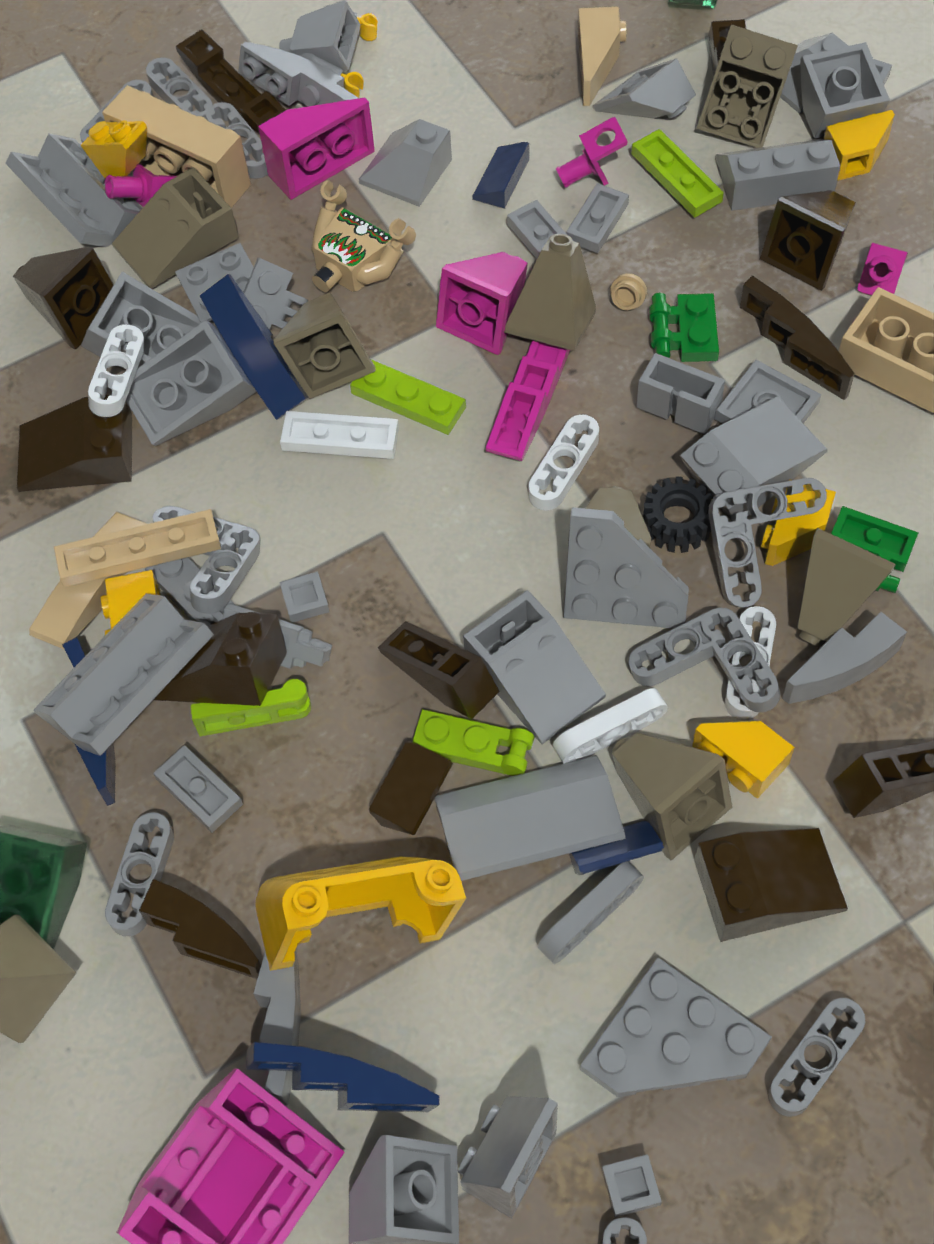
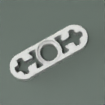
(120, 383)
(562, 477)
(764, 645)
(610, 726)

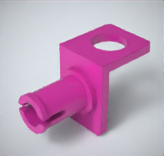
(588, 162)
(139, 187)
(882, 269)

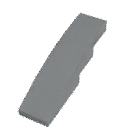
(281, 995)

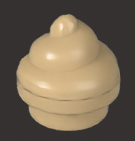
(628, 291)

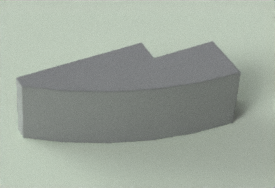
(845, 660)

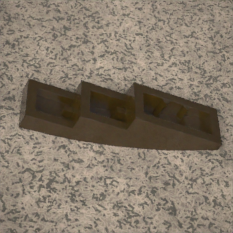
(804, 343)

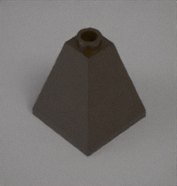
(807, 235)
(66, 290)

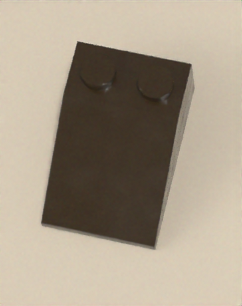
(74, 448)
(233, 664)
(767, 880)

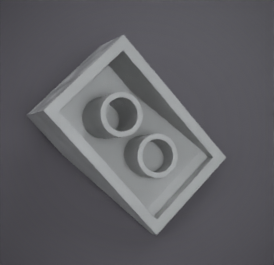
(141, 307)
(187, 384)
(753, 451)
(510, 1151)

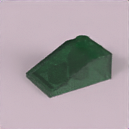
(38, 878)

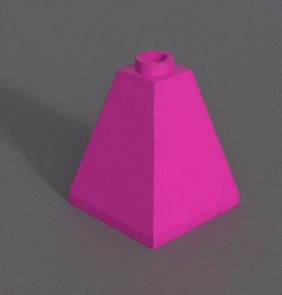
(479, 298)

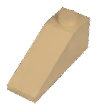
(599, 46)

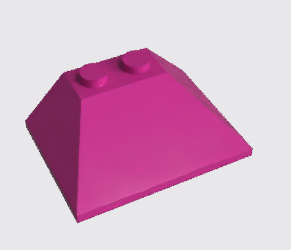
(231, 1172)

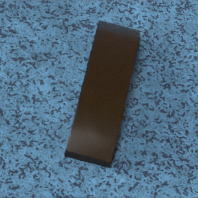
(224, 82)

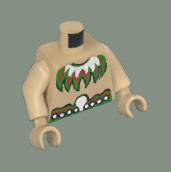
(352, 249)

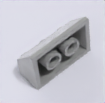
(767, 173)

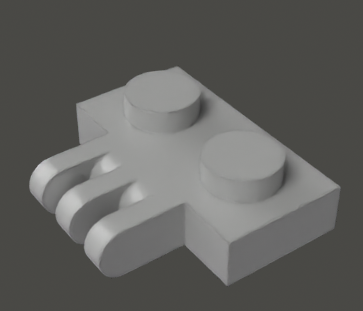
(269, 295)

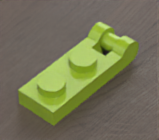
(278, 706)
(474, 742)

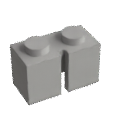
(681, 391)

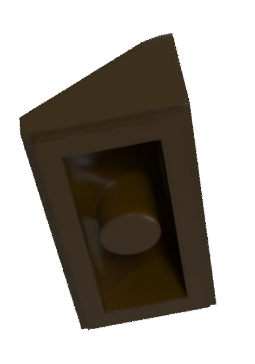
(409, 788)

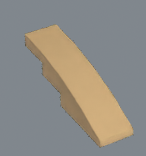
(75, 606)

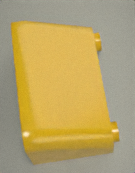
(414, 889)

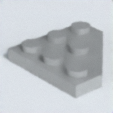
(618, 576)
(673, 1038)

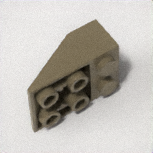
(746, 86)
(176, 229)

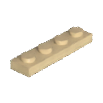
(136, 548)

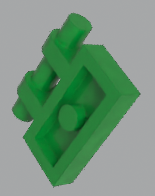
(696, 327)
(877, 537)

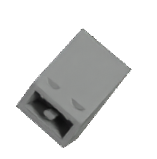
(534, 666)

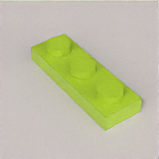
(677, 173)
(410, 397)

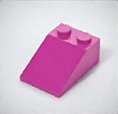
(315, 143)

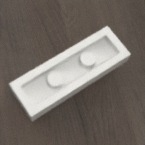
(339, 434)

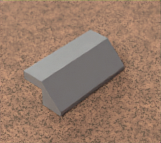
(74, 190)
(122, 674)
(529, 817)

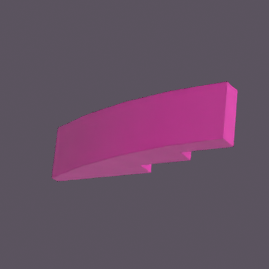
(527, 400)

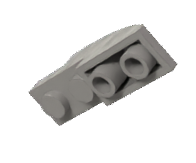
(291, 76)

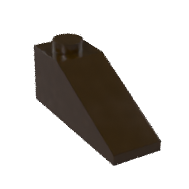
(441, 668)
(887, 778)

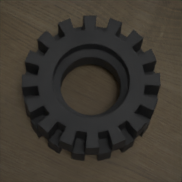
(678, 495)

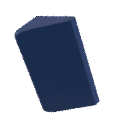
(502, 174)
(639, 842)

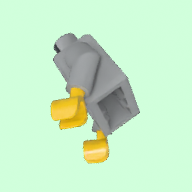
(330, 39)

